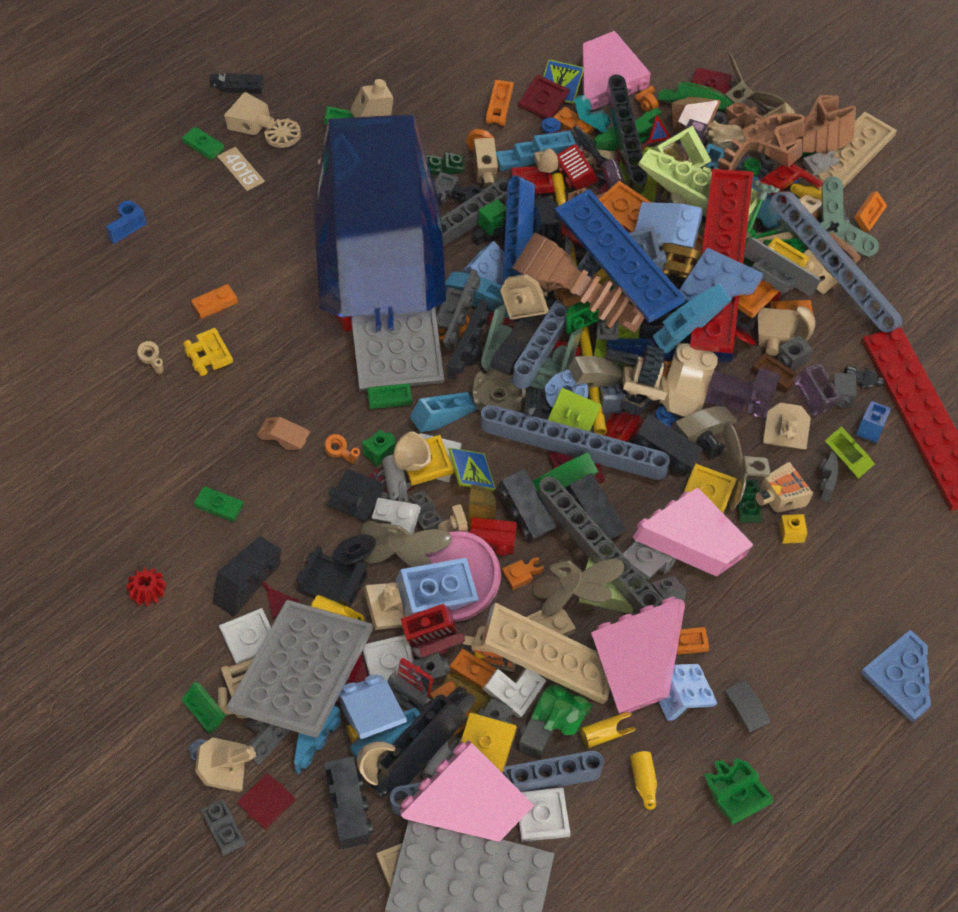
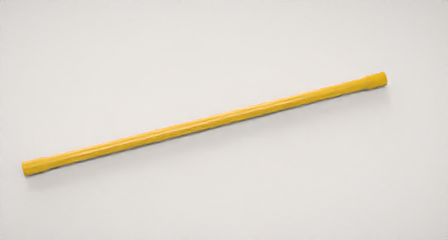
(599, 424)

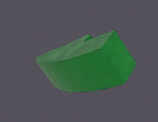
(570, 471)

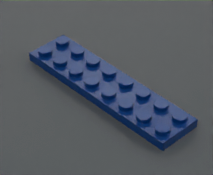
(619, 255)

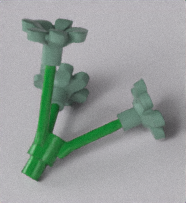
(783, 226)

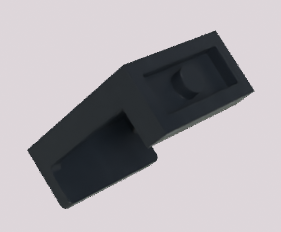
(331, 579)

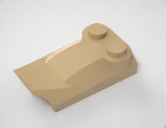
(688, 380)

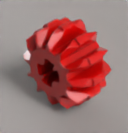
(146, 586)

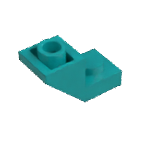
(597, 119)

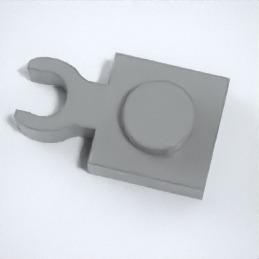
(819, 164)

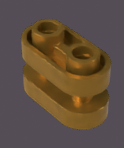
(683, 253)

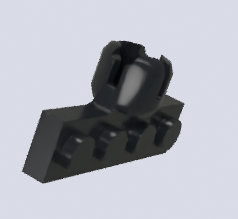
(468, 346)

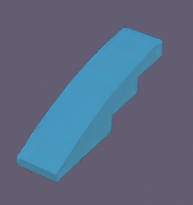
(524, 152)

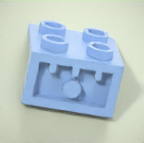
(488, 263)
(687, 690)

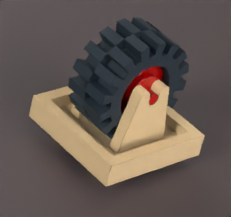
(647, 375)

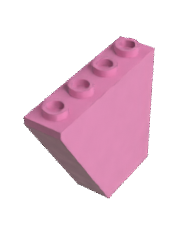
(608, 57)
(694, 533)
(641, 654)
(468, 797)

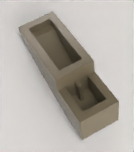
(595, 371)
(701, 421)

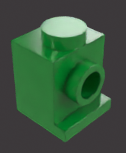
(491, 216)
(379, 447)

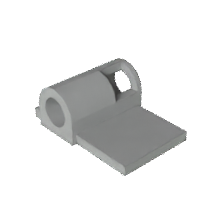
(648, 560)

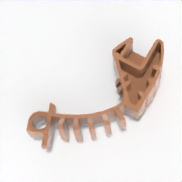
(825, 126)
(770, 136)
(555, 269)

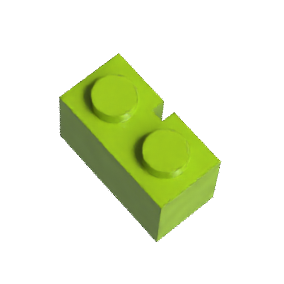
(846, 450)

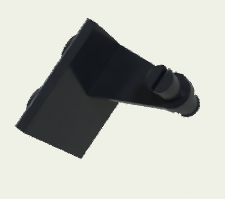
(356, 495)

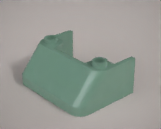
(558, 363)

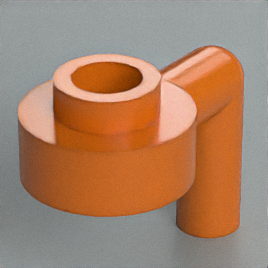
(647, 99)
(340, 441)

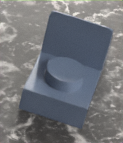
(611, 399)

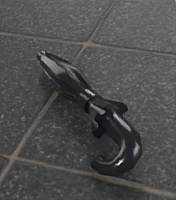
(588, 144)

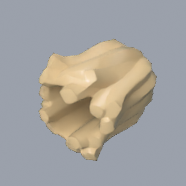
(722, 135)

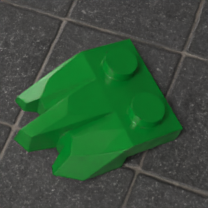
(561, 710)
(737, 790)

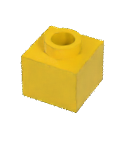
(793, 528)

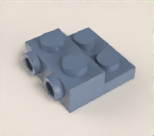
(650, 243)

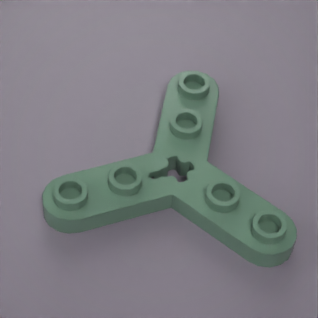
(833, 212)

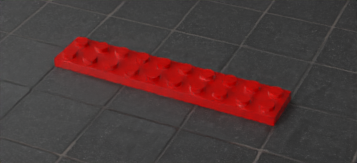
(725, 234)
(918, 407)

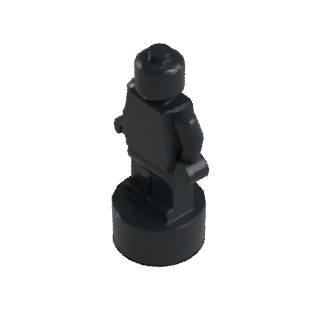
(866, 378)

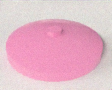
(483, 568)

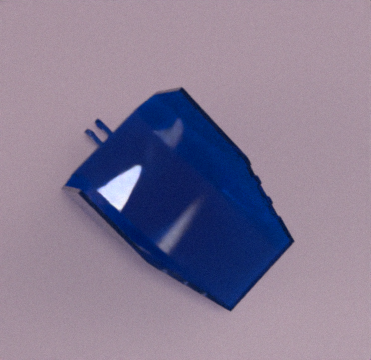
(377, 220)

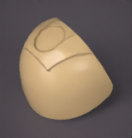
(806, 323)
(412, 452)
(368, 759)

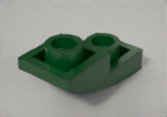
(448, 164)
(748, 508)

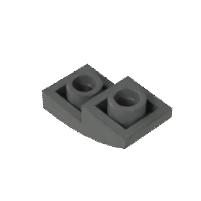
(605, 332)
(829, 476)
(428, 516)
(747, 705)
(223, 826)

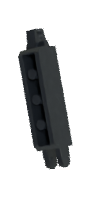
(422, 740)

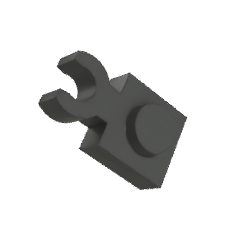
(445, 185)

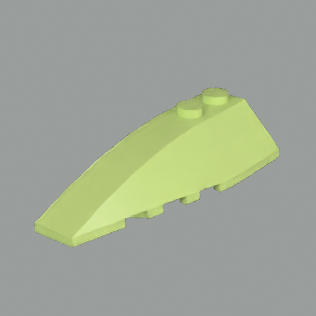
(684, 179)

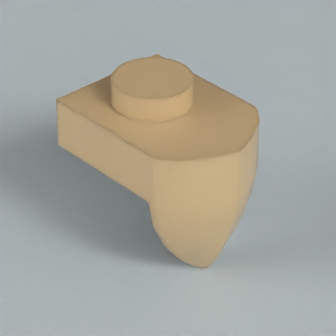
(546, 160)

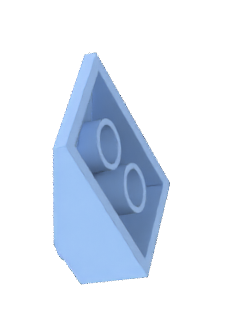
(675, 222)
(436, 584)
(371, 706)

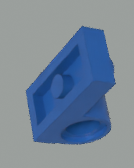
(130, 220)
(873, 422)

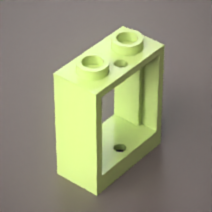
(692, 145)

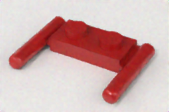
(785, 176)

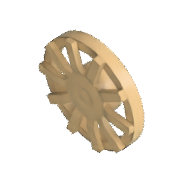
(283, 133)

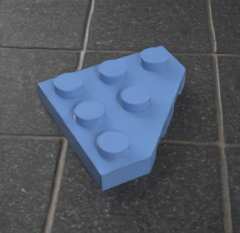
(719, 269)
(903, 675)

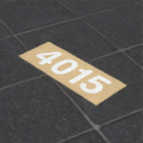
(241, 168)

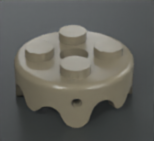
(493, 382)

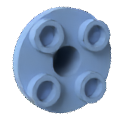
(566, 381)

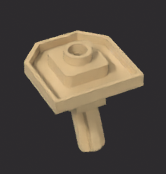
(523, 297)
(787, 426)
(384, 605)
(223, 763)

